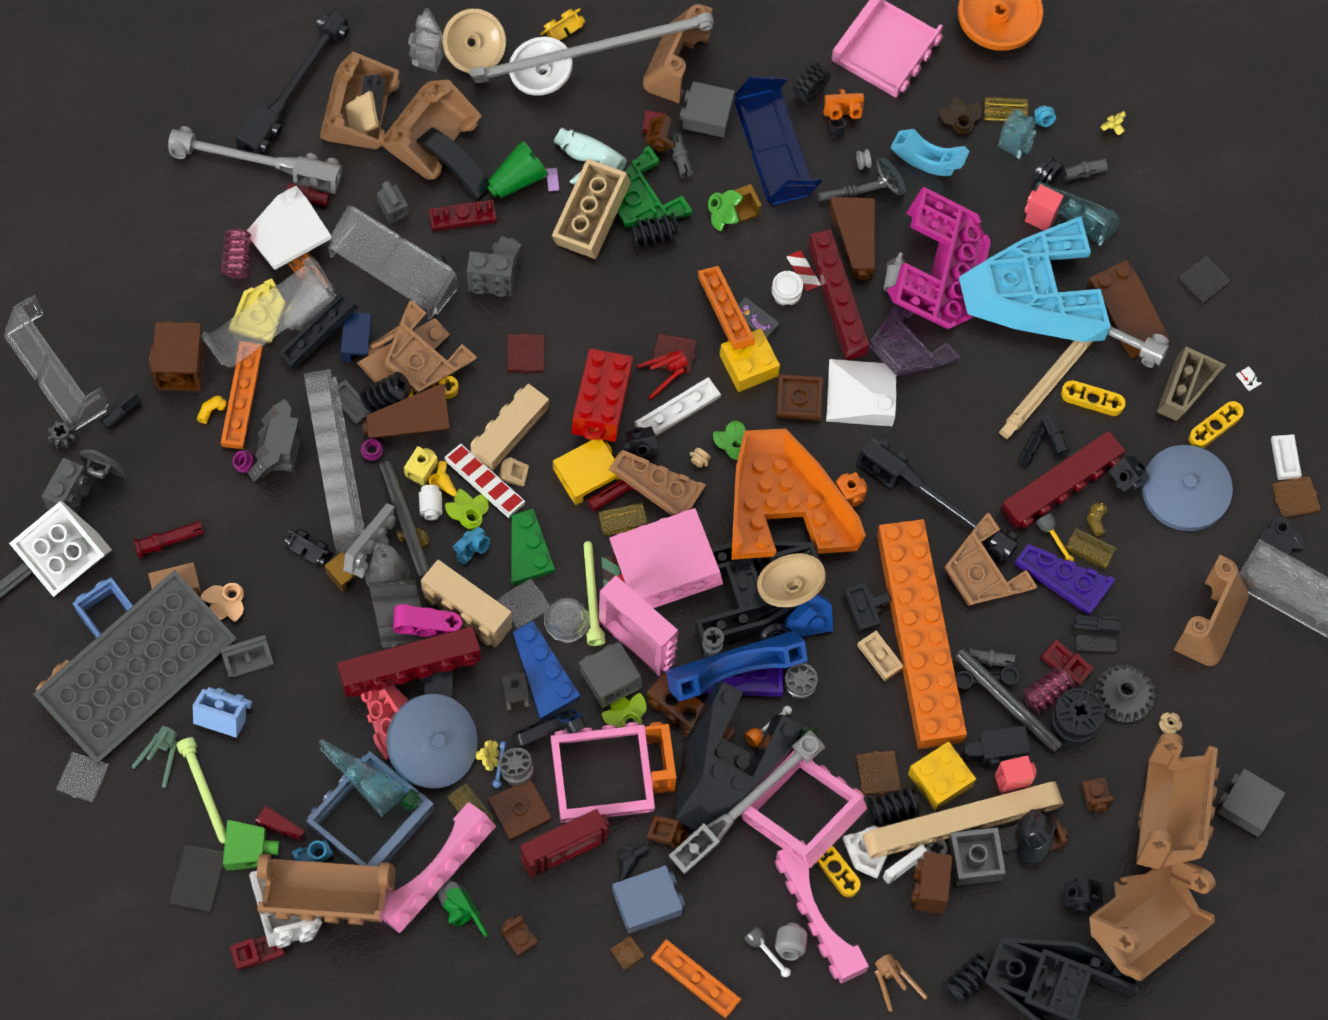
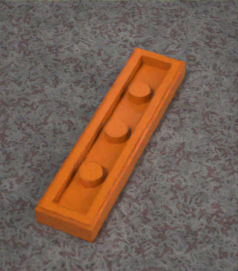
(696, 979)

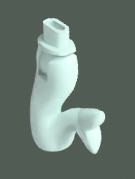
(585, 147)

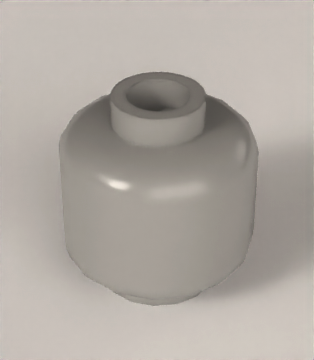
(791, 941)

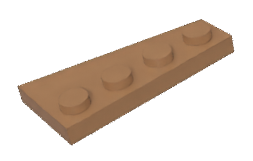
(431, 332)
(663, 487)

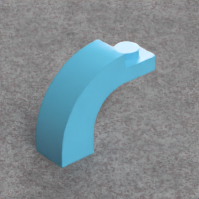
(926, 156)

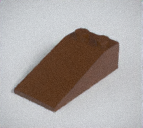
(1127, 304)

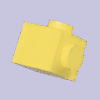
(421, 465)

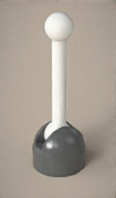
(756, 939)

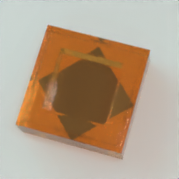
(627, 953)

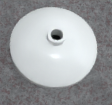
(531, 80)

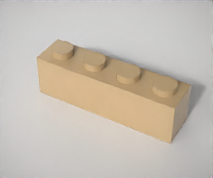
(510, 426)

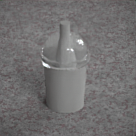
(893, 268)

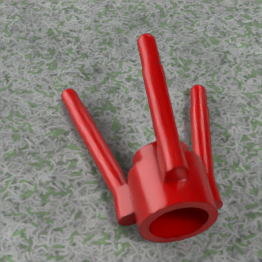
(674, 361)

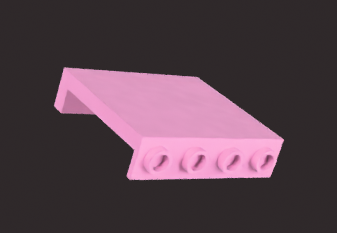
(886, 46)
(667, 559)

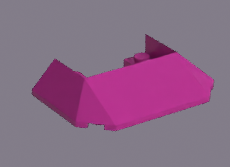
(959, 250)

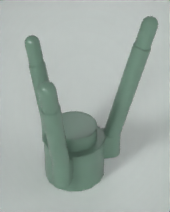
(163, 740)

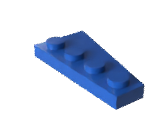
(547, 679)

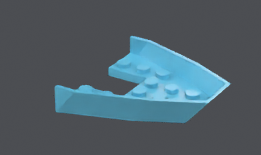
(1021, 291)

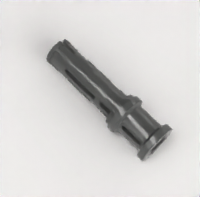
(712, 647)

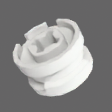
(787, 288)

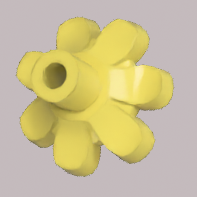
(1115, 123)
(488, 755)

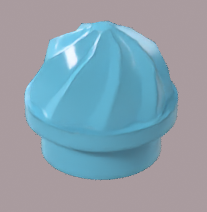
(1045, 116)

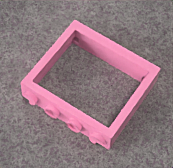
(638, 626)
(609, 810)
(828, 835)

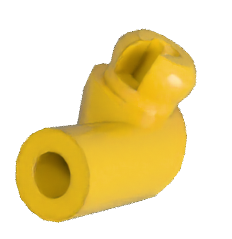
(209, 406)

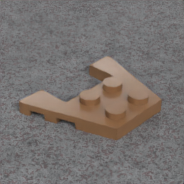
(419, 360)
(976, 572)

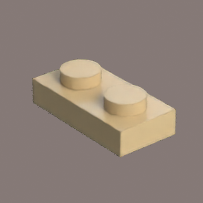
(880, 655)

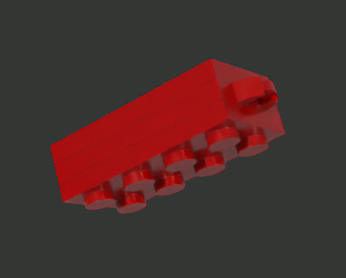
(602, 395)

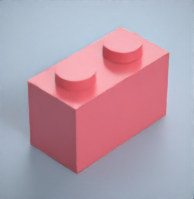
(1043, 207)
(1015, 775)

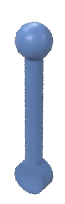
(497, 783)

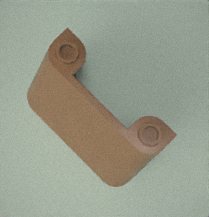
(666, 67)
(345, 88)
(435, 106)
(1207, 639)

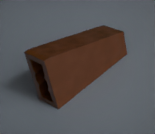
(856, 233)
(414, 415)

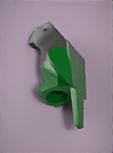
(459, 905)

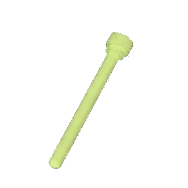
(595, 634)
(187, 748)

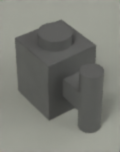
(392, 202)

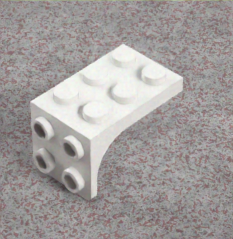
(283, 932)

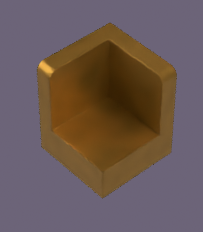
(750, 205)
(335, 571)

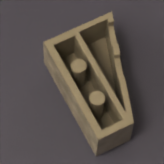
(1187, 381)

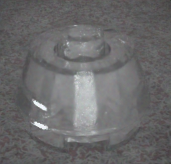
(566, 620)

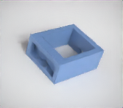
(88, 600)

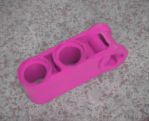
(424, 621)

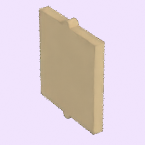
(362, 113)

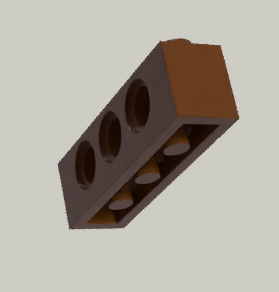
(675, 714)

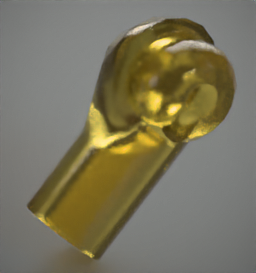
(1094, 517)
(422, 535)

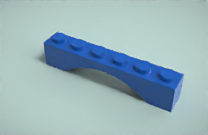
(775, 652)

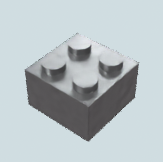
(976, 856)

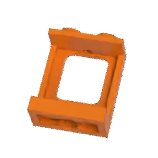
(663, 780)

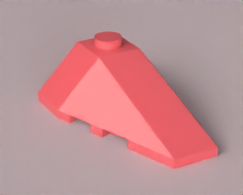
(381, 708)

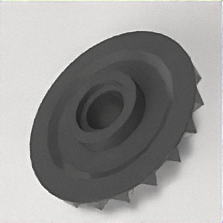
(1122, 706)

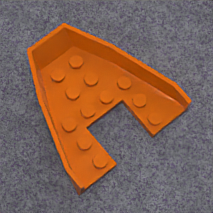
(785, 481)

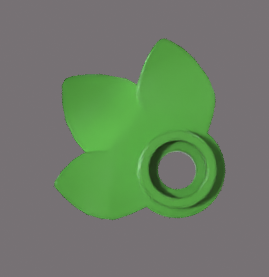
(725, 210)
(730, 438)

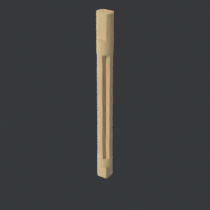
(1043, 387)

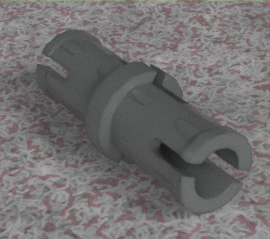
(681, 156)
(1085, 169)
(992, 658)

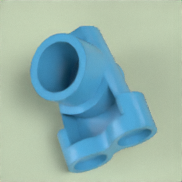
(472, 542)
(309, 853)

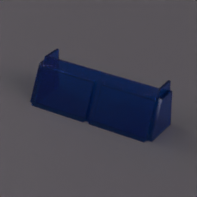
(773, 139)

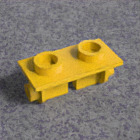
(570, 21)

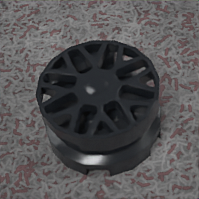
(1048, 171)

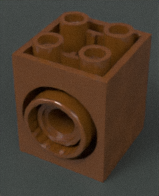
(177, 356)

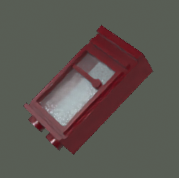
(564, 842)

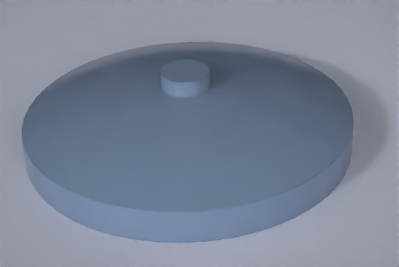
(1187, 488)
(432, 741)

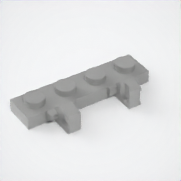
(368, 541)

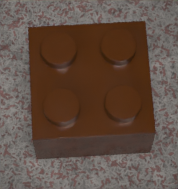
(932, 883)

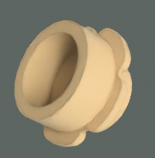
(700, 457)
(1166, 727)

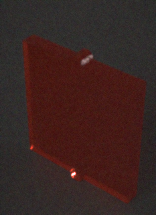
(668, 344)
(525, 353)

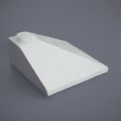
(287, 228)
(861, 393)
(60, 547)

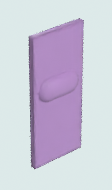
(552, 179)

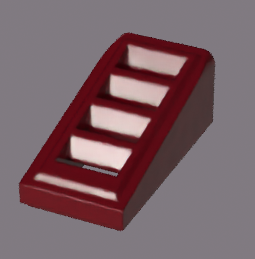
(278, 824)

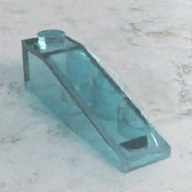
(1097, 219)
(370, 782)

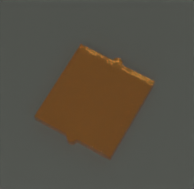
(1296, 497)
(878, 772)

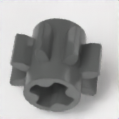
(59, 430)

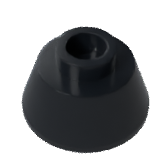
(771, 630)

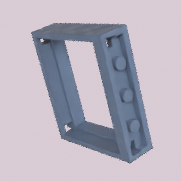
(399, 838)

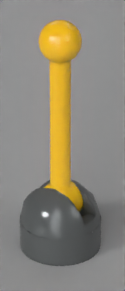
(1047, 524)

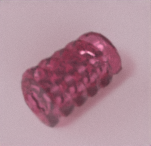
(235, 253)
(1047, 688)

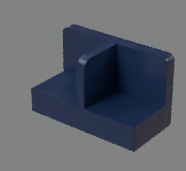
(355, 336)

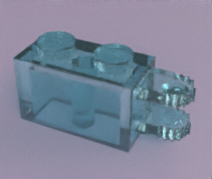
(1017, 134)

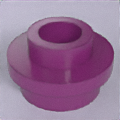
(371, 443)
(243, 461)

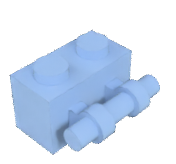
(221, 711)

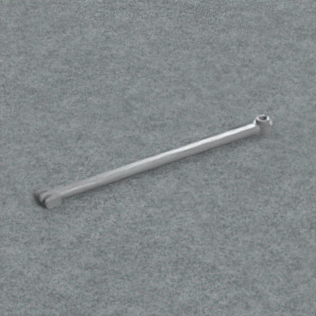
(703, 21)

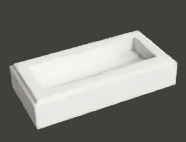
(1286, 457)
(904, 864)

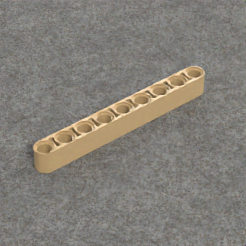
(967, 817)

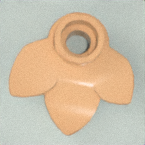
(222, 604)

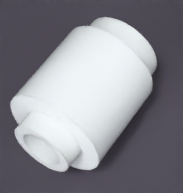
(430, 502)

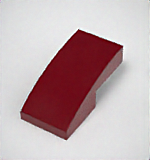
(1059, 656)
(254, 952)

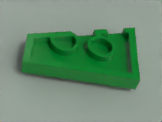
(529, 551)

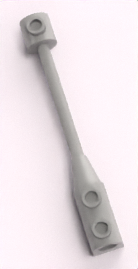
(305, 170)
(1152, 350)
(709, 835)

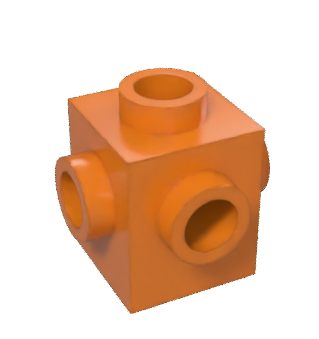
(852, 488)

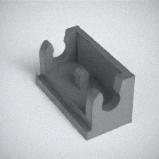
(247, 656)

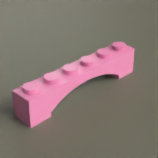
(467, 834)
(844, 959)

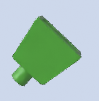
(245, 844)

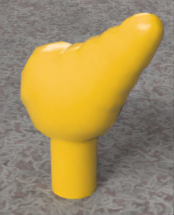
(442, 480)

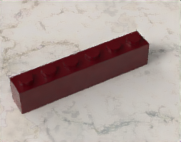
(838, 295)
(1062, 481)
(409, 662)

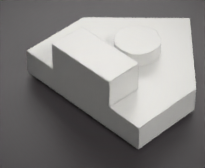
(859, 855)

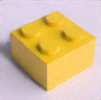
(750, 364)
(941, 776)

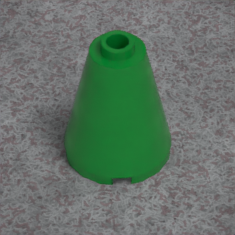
(517, 172)

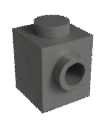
(507, 247)

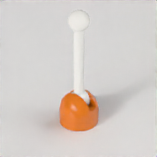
(755, 735)

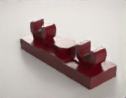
(462, 215)

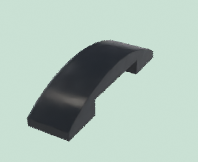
(456, 160)

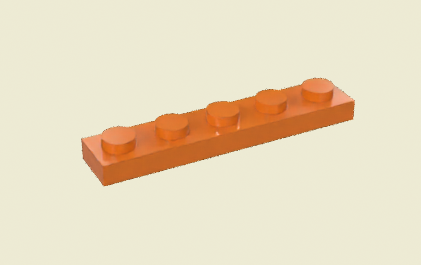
(726, 308)
(241, 401)

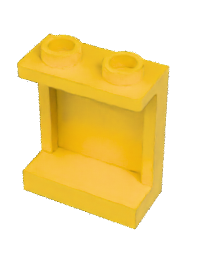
(585, 469)

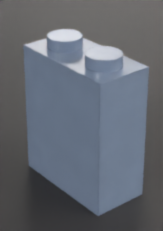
(648, 899)

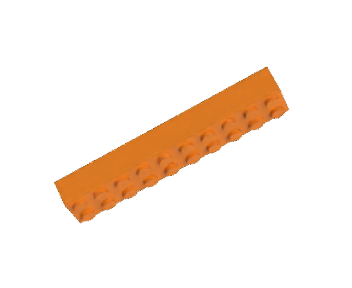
(921, 634)

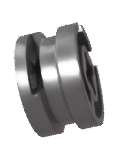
(800, 681)
(516, 768)

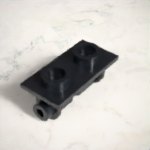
(376, 85)
(316, 549)

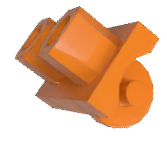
(843, 104)

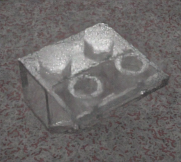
(426, 43)

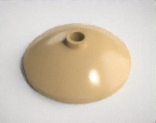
(487, 36)
(791, 580)

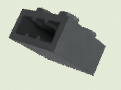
(707, 109)
(490, 273)
(67, 485)
(610, 674)
(1250, 802)

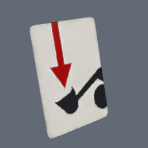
(1248, 378)

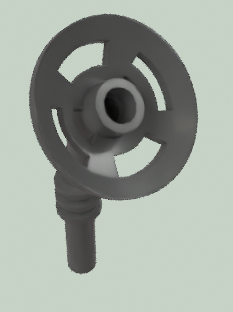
(887, 178)

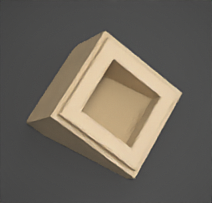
(513, 472)

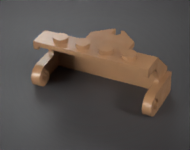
(1176, 804)
(324, 890)
(1152, 917)

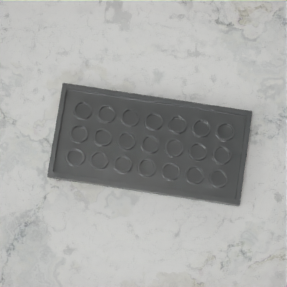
(134, 666)

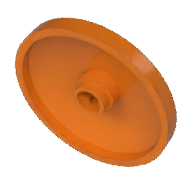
(1000, 22)

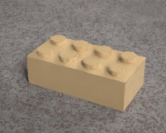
(591, 208)
(455, 594)

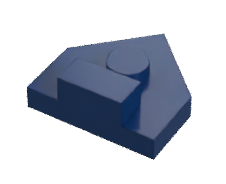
(811, 617)

